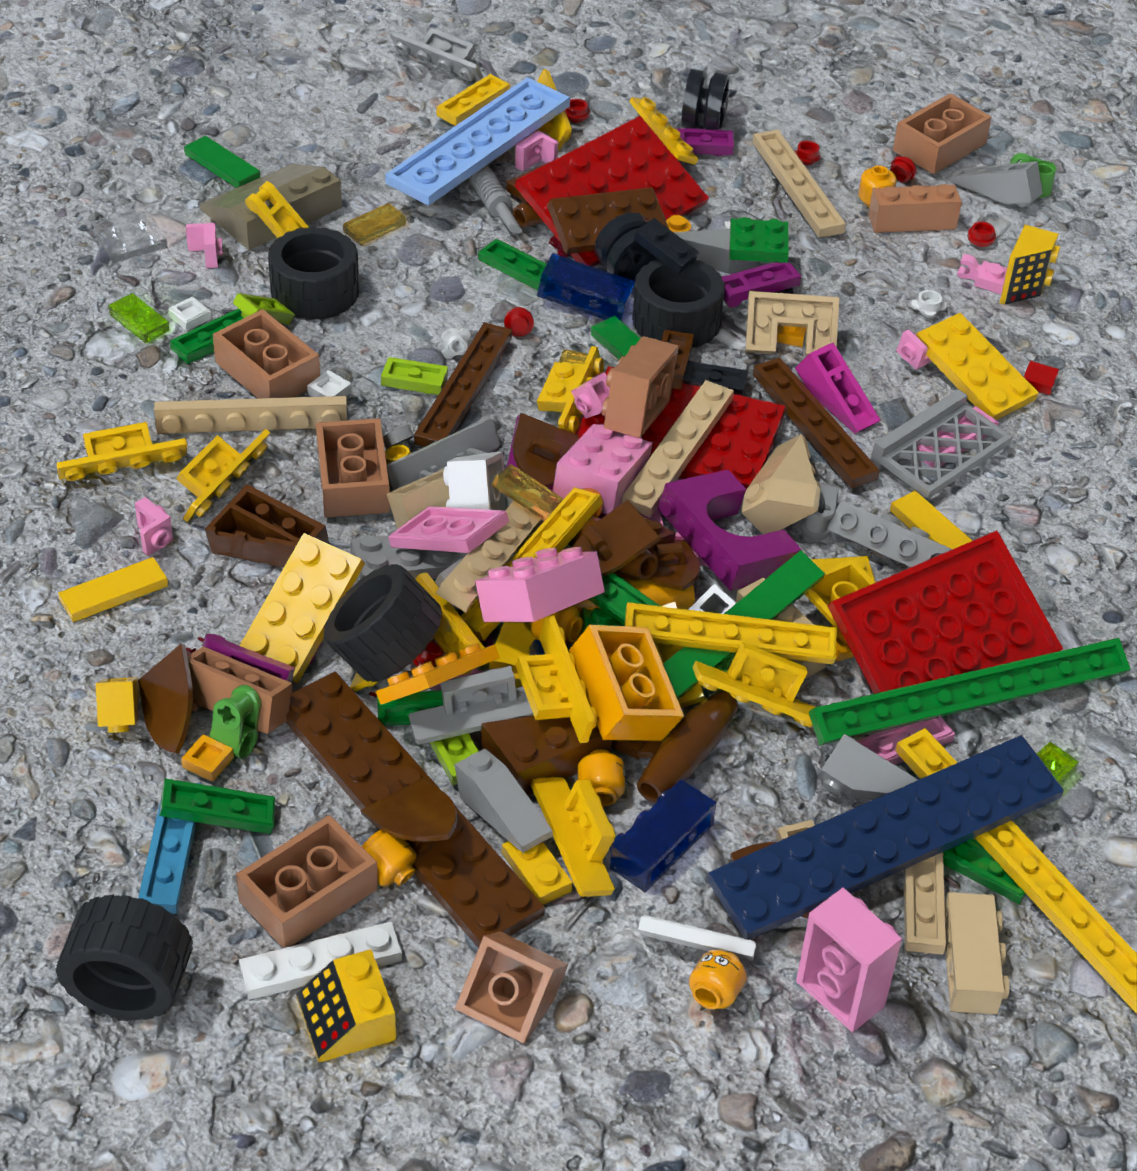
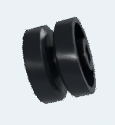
(704, 100)
(618, 250)

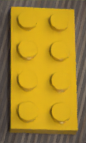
(976, 367)
(300, 603)

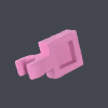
(986, 276)

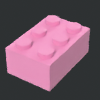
(602, 462)
(539, 585)
(848, 959)

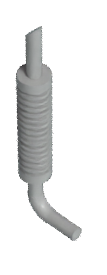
(494, 197)

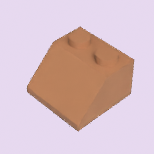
(510, 985)

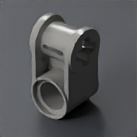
(816, 525)

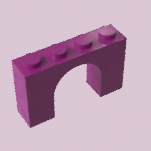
(733, 558)

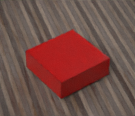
(1041, 376)

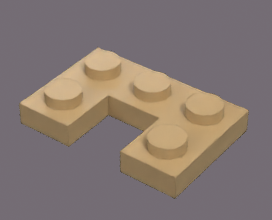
(770, 309)

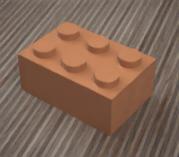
(942, 133)
(266, 357)
(640, 386)
(352, 468)
(307, 881)

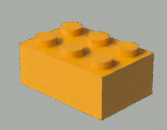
(626, 683)

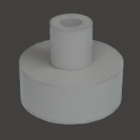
(398, 437)

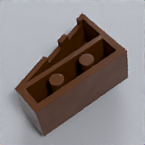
(260, 528)
(538, 747)

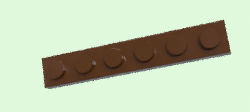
(463, 384)
(816, 423)

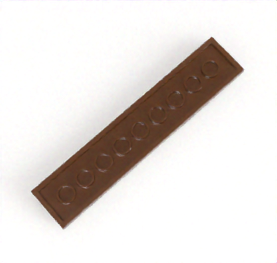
(372, 764)

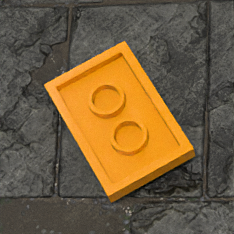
(427, 676)

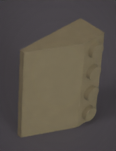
(307, 188)

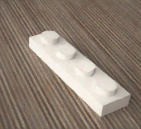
(298, 964)

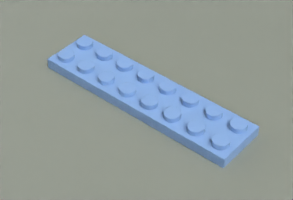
(477, 141)

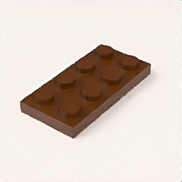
(584, 216)

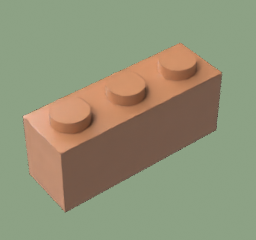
(914, 208)
(217, 675)

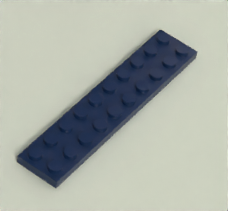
(883, 836)

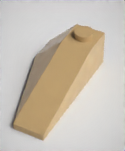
(783, 488)

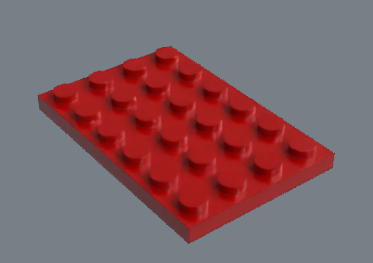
(614, 162)
(736, 442)
(944, 618)

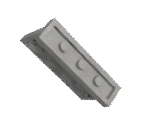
(923, 429)

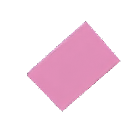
(448, 529)

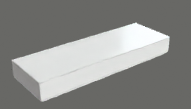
(696, 937)

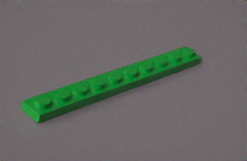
(968, 691)

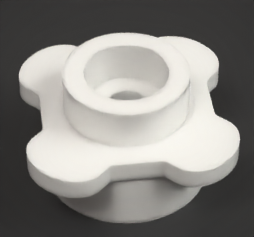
(929, 303)
(450, 337)

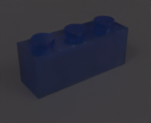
(585, 288)
(662, 835)

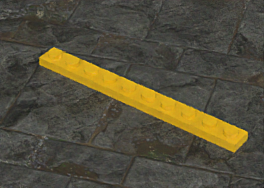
(1041, 881)

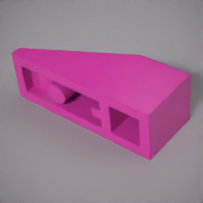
(836, 388)

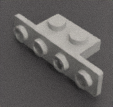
(441, 50)
(473, 440)
(884, 535)
(469, 703)

